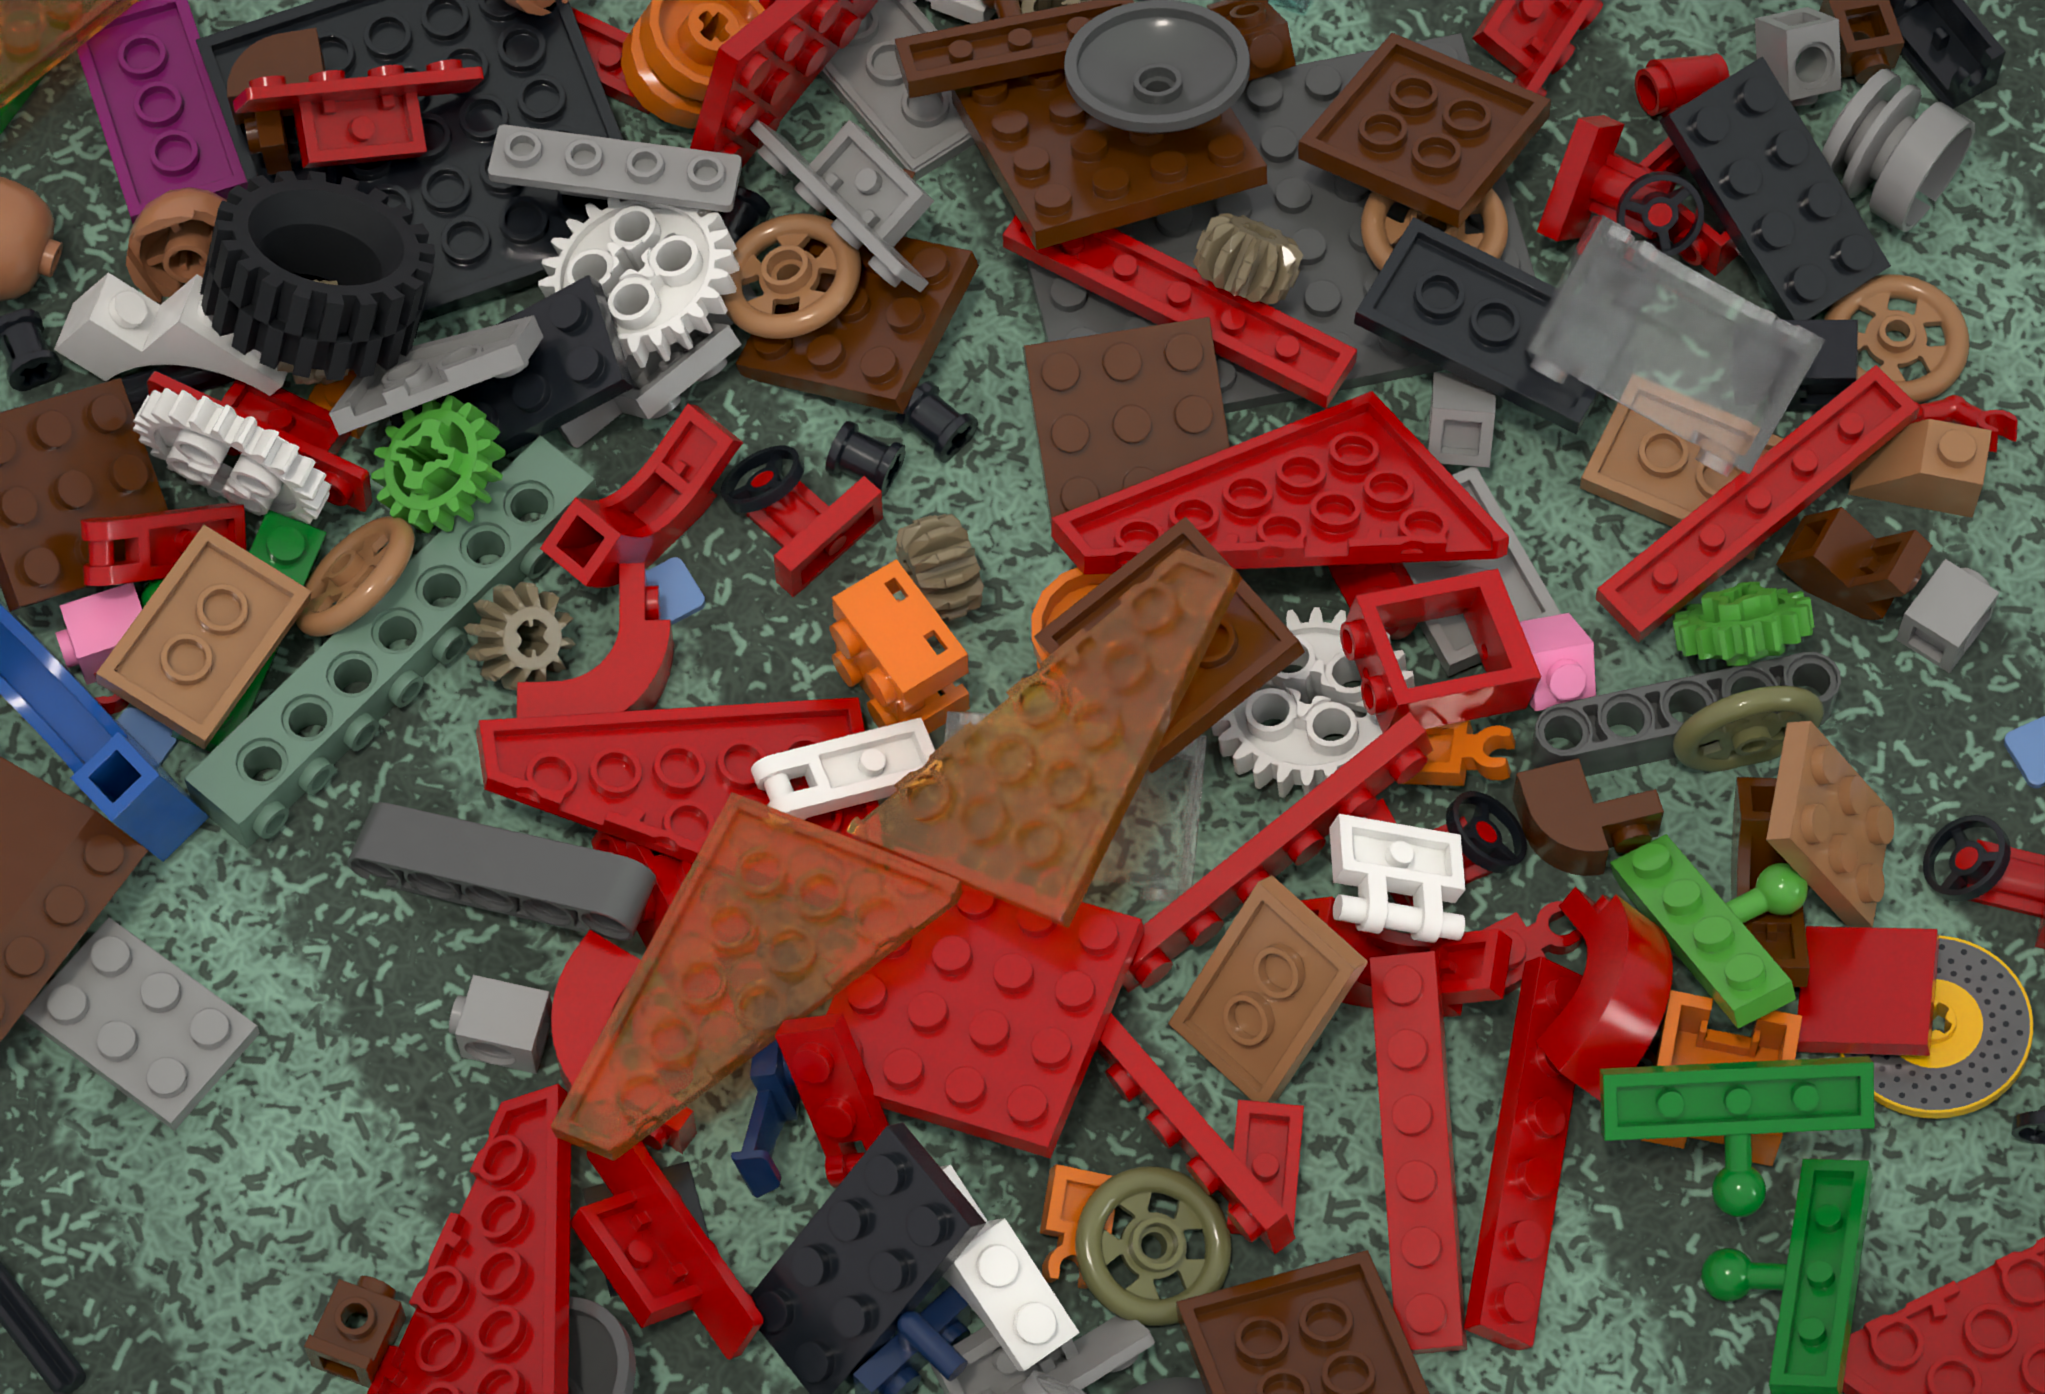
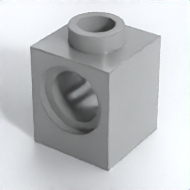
(1803, 32)
(1460, 421)
(1948, 615)
(502, 1023)

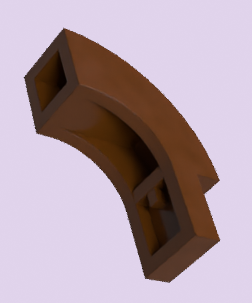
(1750, 854)

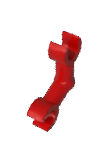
(1959, 411)

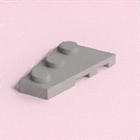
(437, 370)

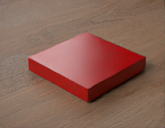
(1869, 991)

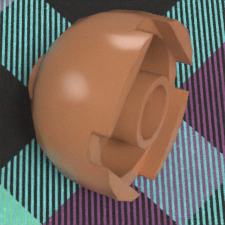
(25, 240)
(171, 240)

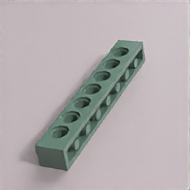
(248, 809)

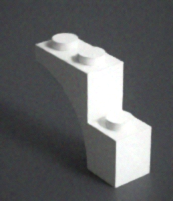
(123, 329)
(1008, 1291)

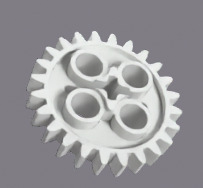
(656, 268)
(196, 439)
(1311, 708)

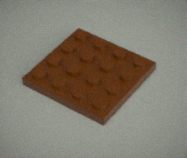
(1085, 177)

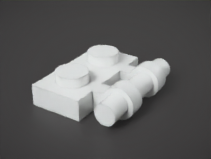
(1401, 861)

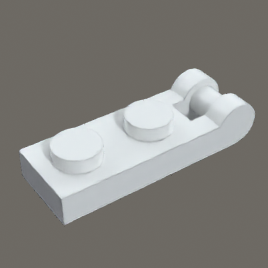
(844, 769)

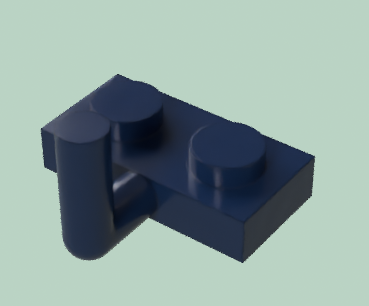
(919, 1340)

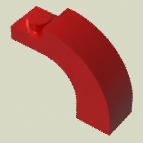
(650, 508)
(631, 673)
(1469, 968)
(1618, 996)
(580, 1009)

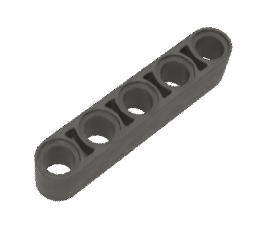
(1650, 709)
(503, 871)

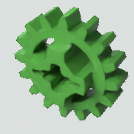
(435, 469)
(1743, 623)

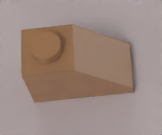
(1927, 467)

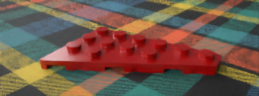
(770, 67)
(1307, 494)
(658, 771)
(500, 1272)
(1960, 1337)

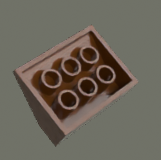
(55, 879)

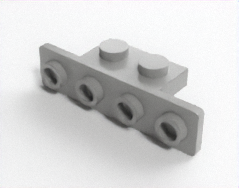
(614, 168)
(862, 188)
(661, 382)
(1075, 1363)

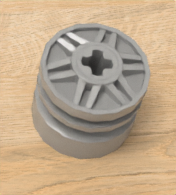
(1885, 144)

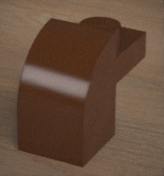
(285, 54)
(1849, 566)
(1571, 829)

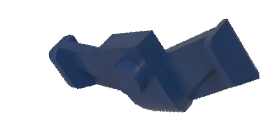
(774, 1105)

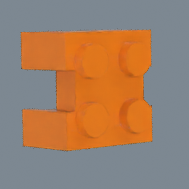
(888, 653)
(1688, 1041)

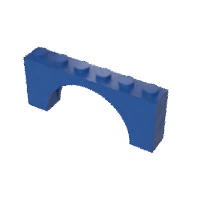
(94, 745)

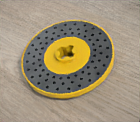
(1982, 1043)

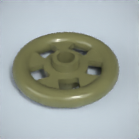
(1744, 727)
(1132, 1193)

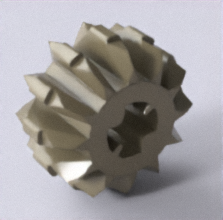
(1248, 258)
(941, 564)
(500, 643)

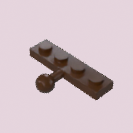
(994, 48)

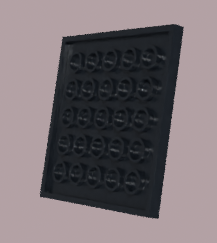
(535, 76)

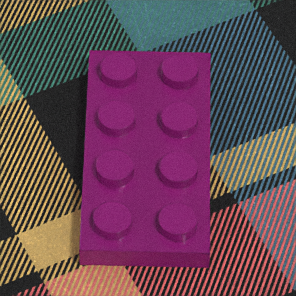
(158, 105)

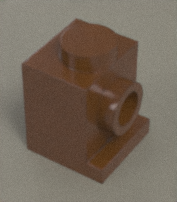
(1264, 34)
(1867, 36)
(357, 1351)

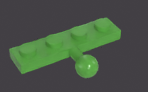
(1710, 932)

